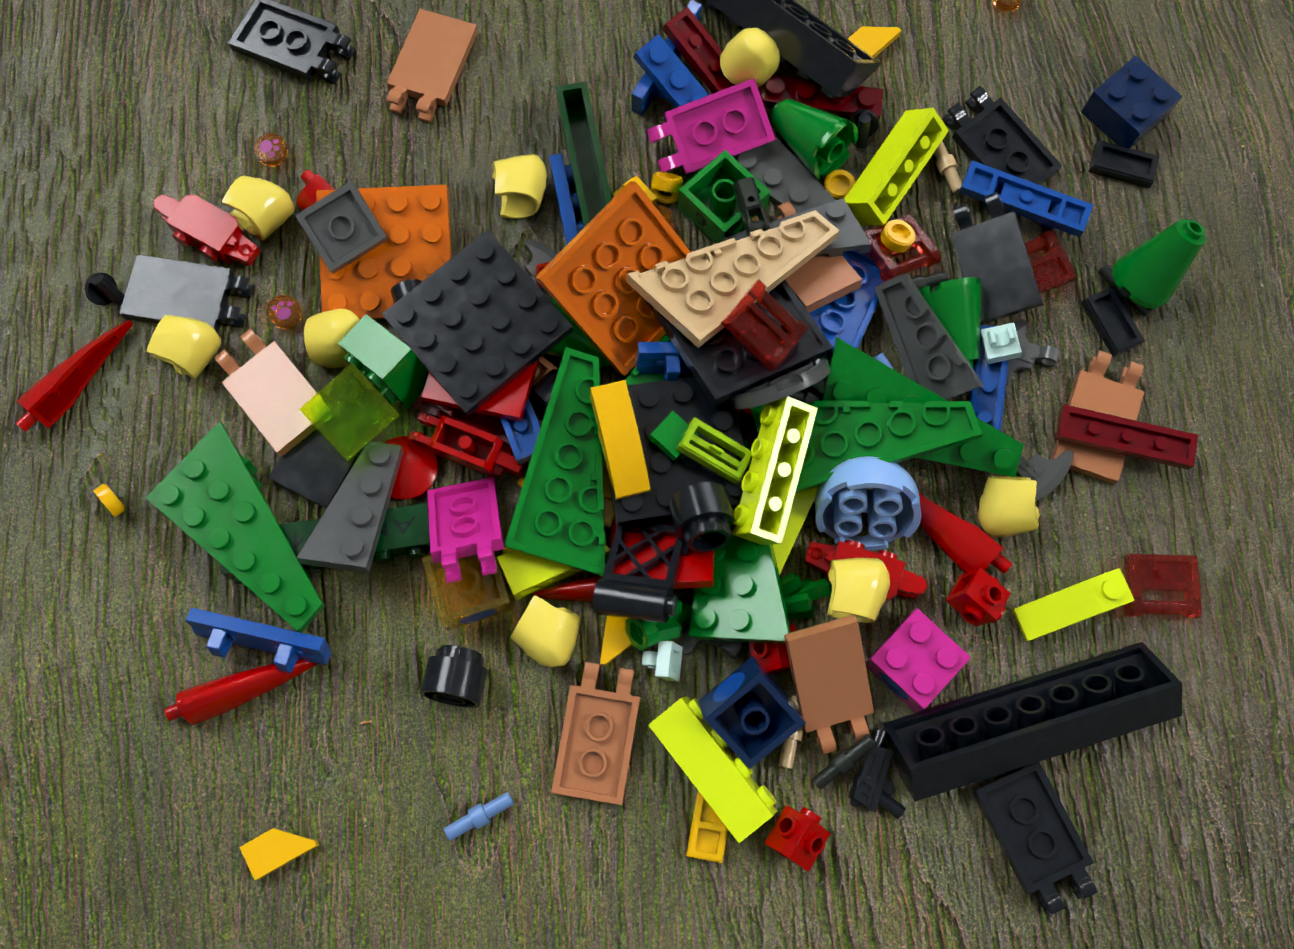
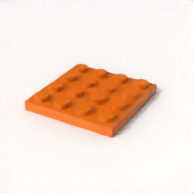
(417, 246)
(593, 269)

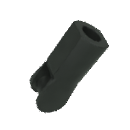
(750, 205)

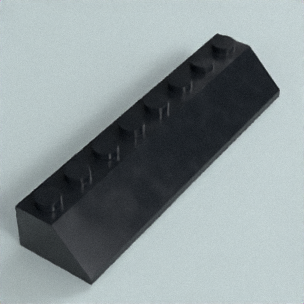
(804, 41)
(1032, 720)

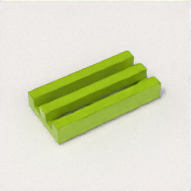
(709, 461)

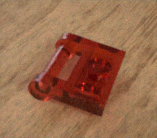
(883, 256)
(1052, 269)
(759, 331)
(1163, 573)

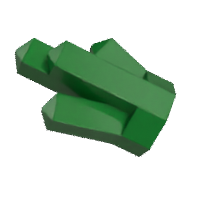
(800, 595)
(648, 633)

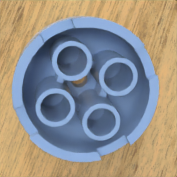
(872, 488)

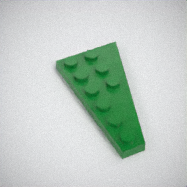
(863, 378)
(563, 488)
(229, 518)

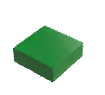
(669, 435)

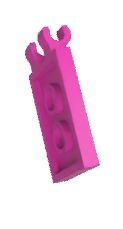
(708, 126)
(464, 524)

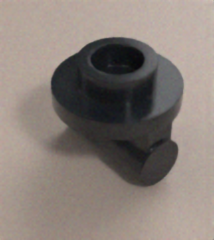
(867, 125)
(103, 290)

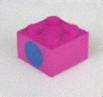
(917, 661)

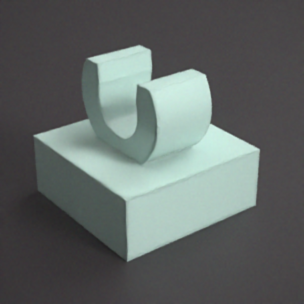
(1001, 343)
(665, 661)

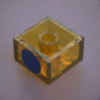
(470, 598)

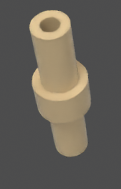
(947, 166)
(789, 745)

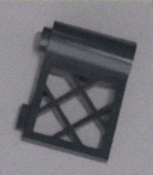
(634, 595)

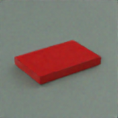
(506, 404)
(693, 571)

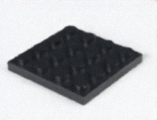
(478, 322)
(729, 369)
(651, 405)

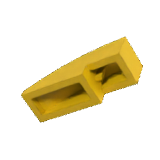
(620, 439)

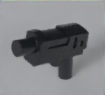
(870, 784)

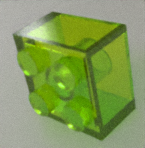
(348, 412)

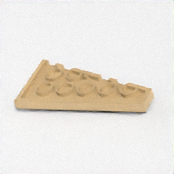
(712, 280)

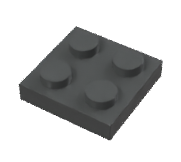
(342, 227)

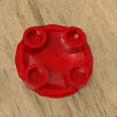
(416, 470)

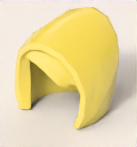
(750, 56)
(520, 184)
(258, 205)
(324, 333)
(184, 343)
(1008, 506)
(858, 588)
(547, 633)

